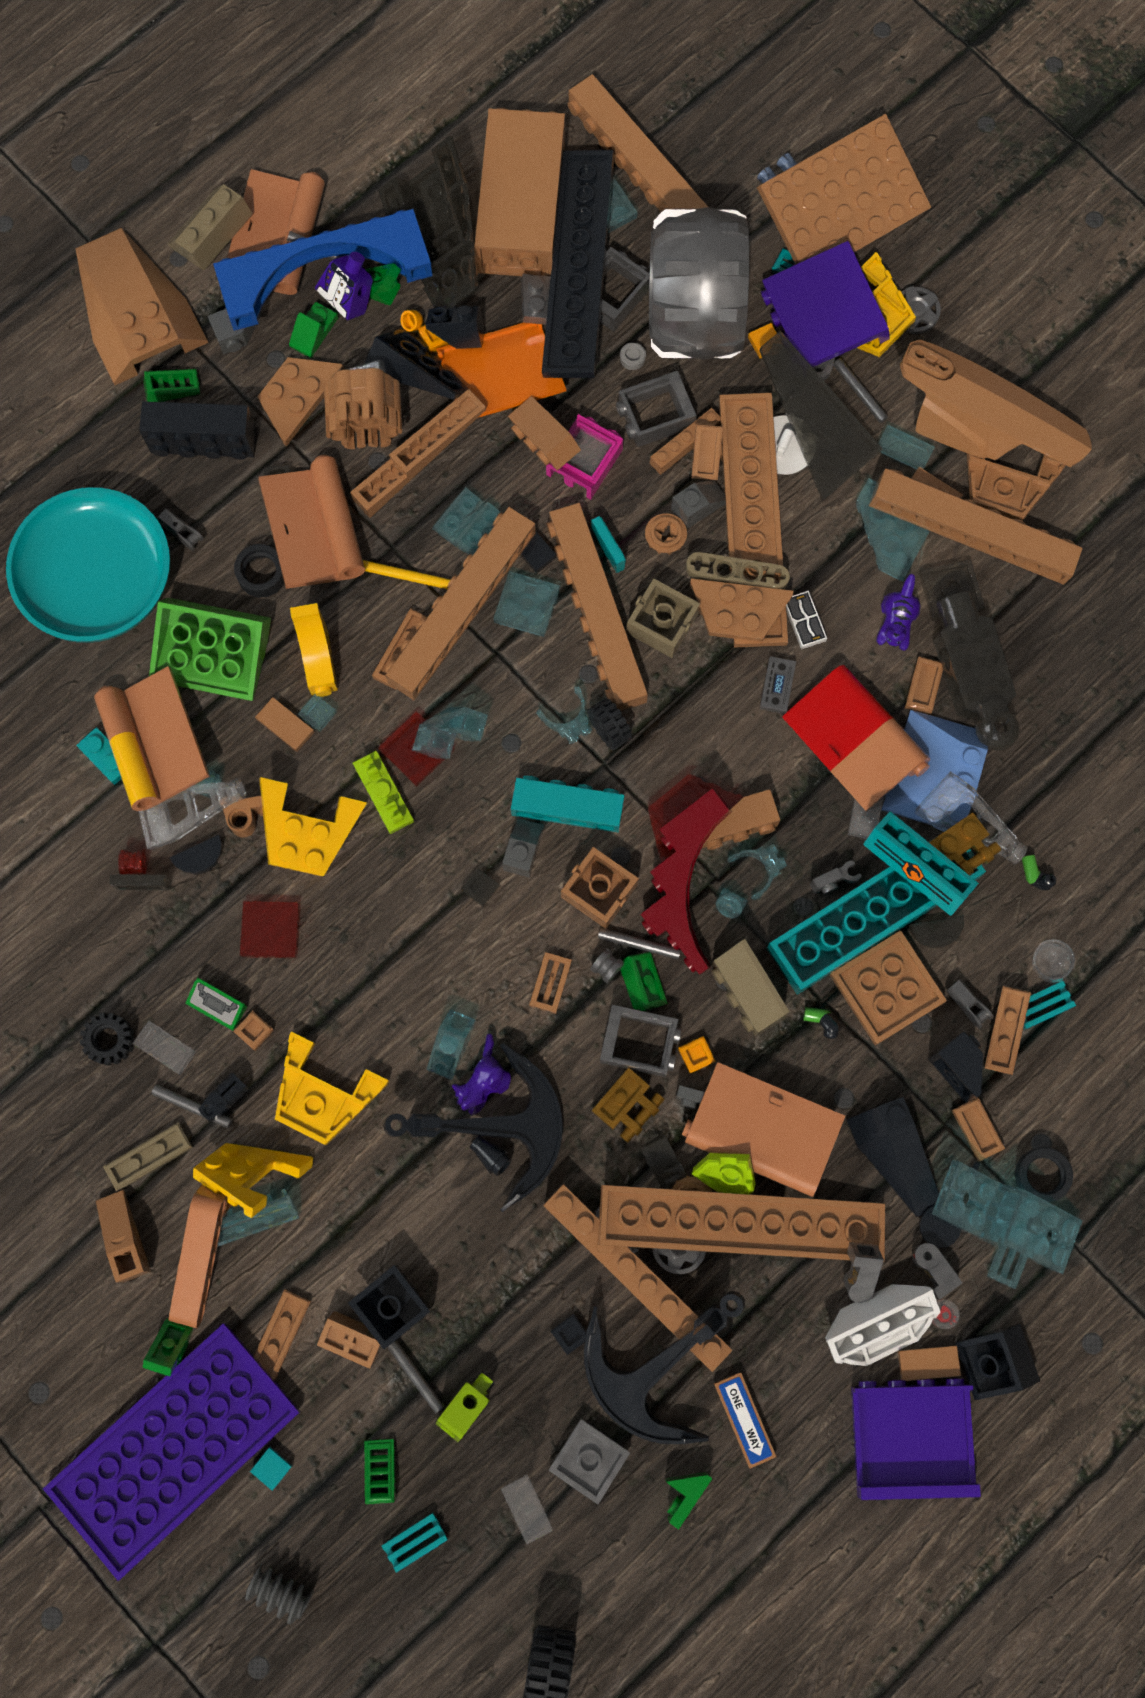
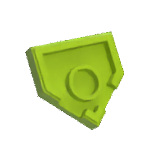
(726, 1173)

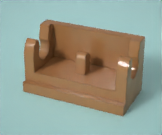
(349, 1339)

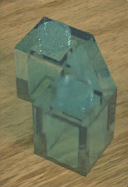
(437, 734)

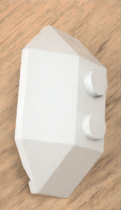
(882, 1324)

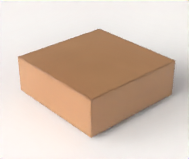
(253, 1030)

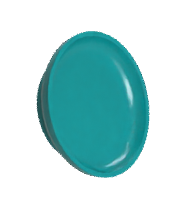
(88, 565)

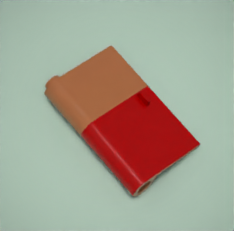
(856, 737)

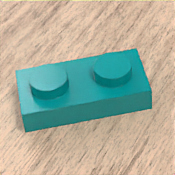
(99, 751)

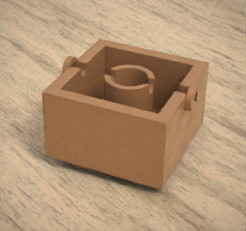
(599, 887)

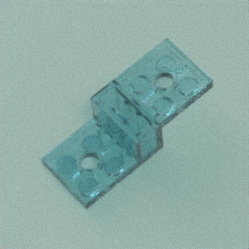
(1007, 1217)

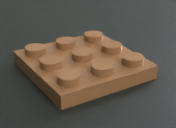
(888, 987)

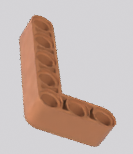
(198, 1256)

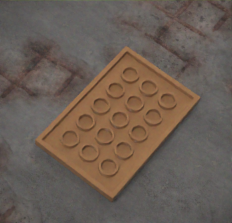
(845, 193)

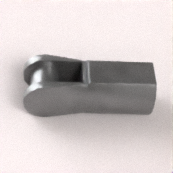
(178, 528)
(966, 999)

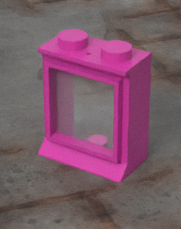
(597, 455)

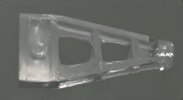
(949, 795)
(157, 821)

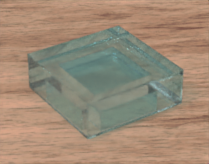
(317, 713)

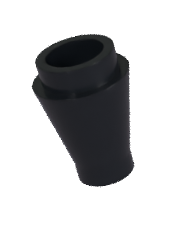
(492, 1156)

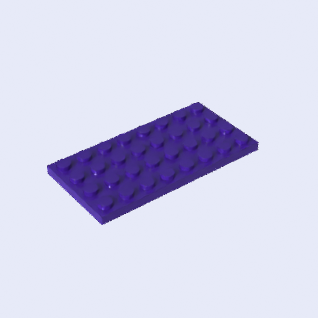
(171, 1451)

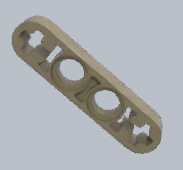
(738, 566)

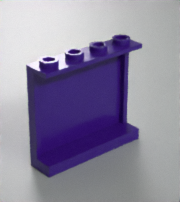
(825, 305)
(913, 1440)

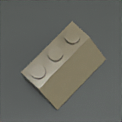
(211, 226)
(749, 988)

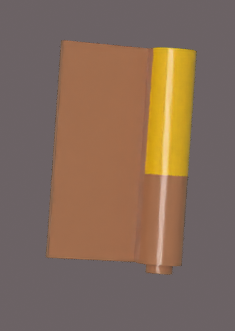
(151, 739)

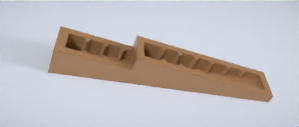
(417, 453)

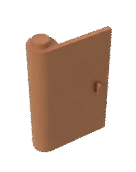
(277, 208)
(319, 525)
(783, 1141)

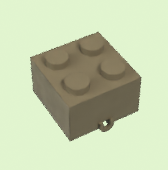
(662, 618)

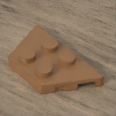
(295, 393)
(739, 609)

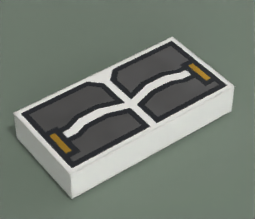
(805, 620)

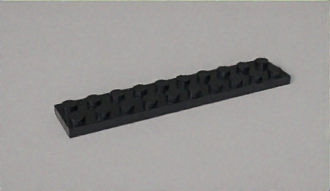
(578, 264)

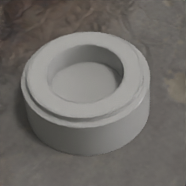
(632, 356)

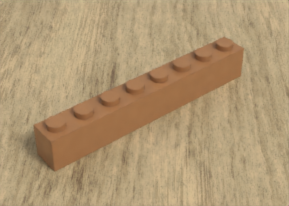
(631, 147)
(975, 526)
(460, 603)
(597, 607)
(634, 1275)

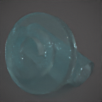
(730, 904)

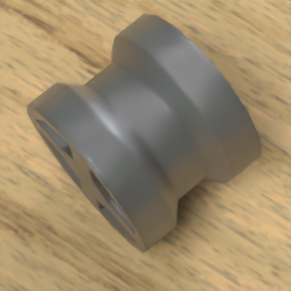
(607, 965)

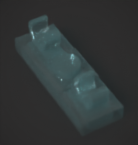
(275, 1213)

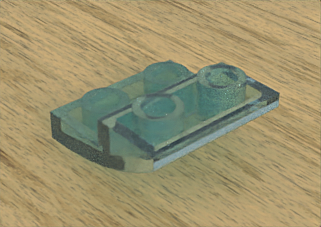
(466, 521)

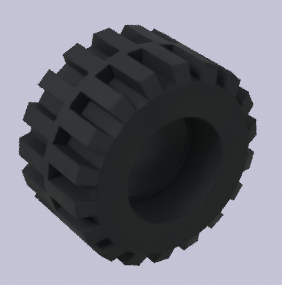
(550, 1663)

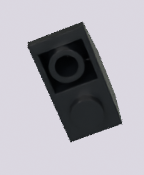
(457, 326)

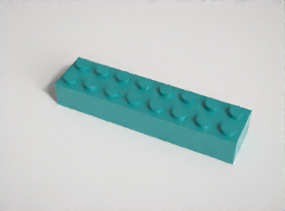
(850, 927)

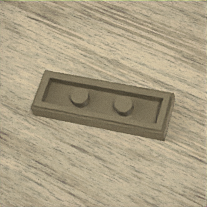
(148, 1157)

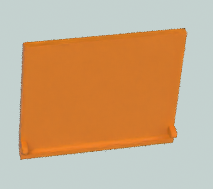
(504, 369)

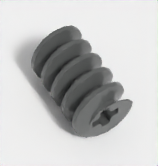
(278, 1595)

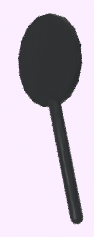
(936, 1230)

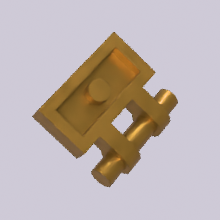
(962, 837)
(620, 1100)

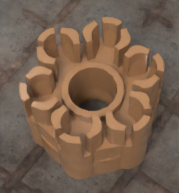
(361, 403)

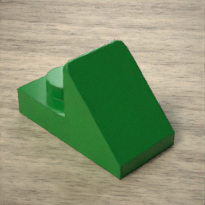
(384, 283)
(312, 329)
(168, 1348)
(692, 1488)

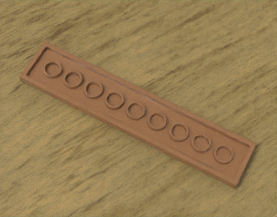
(752, 492)
(737, 1223)

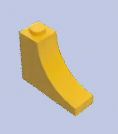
(315, 649)

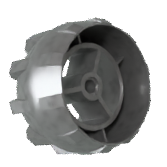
(698, 283)

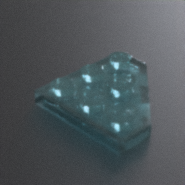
(892, 538)

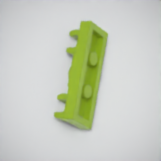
(383, 792)

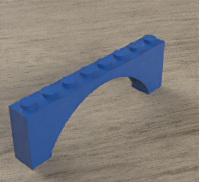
(252, 277)

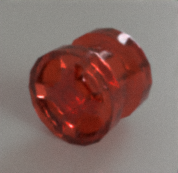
(132, 862)

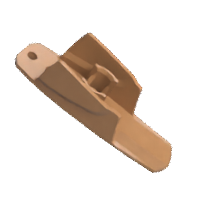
(985, 412)

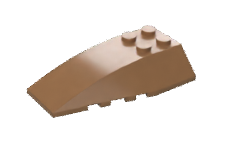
(132, 305)

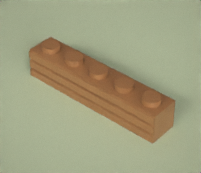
(682, 443)

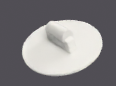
(788, 453)

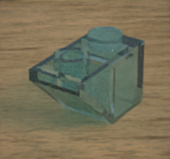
(450, 1044)

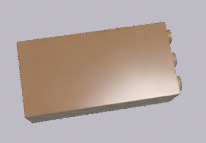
(519, 192)

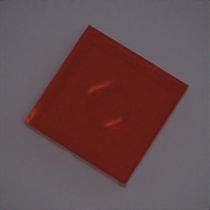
(400, 753)
(269, 929)

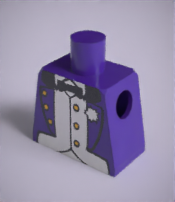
(346, 285)

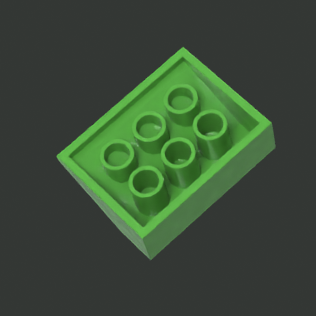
(210, 647)

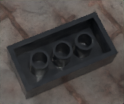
(198, 429)

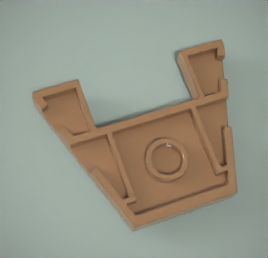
(1008, 489)

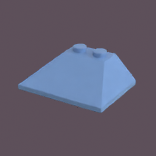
(951, 749)

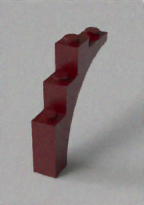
(672, 912)

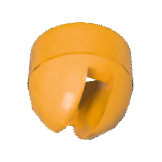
(411, 320)

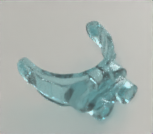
(573, 728)
(769, 860)

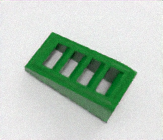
(164, 394)
(377, 1498)

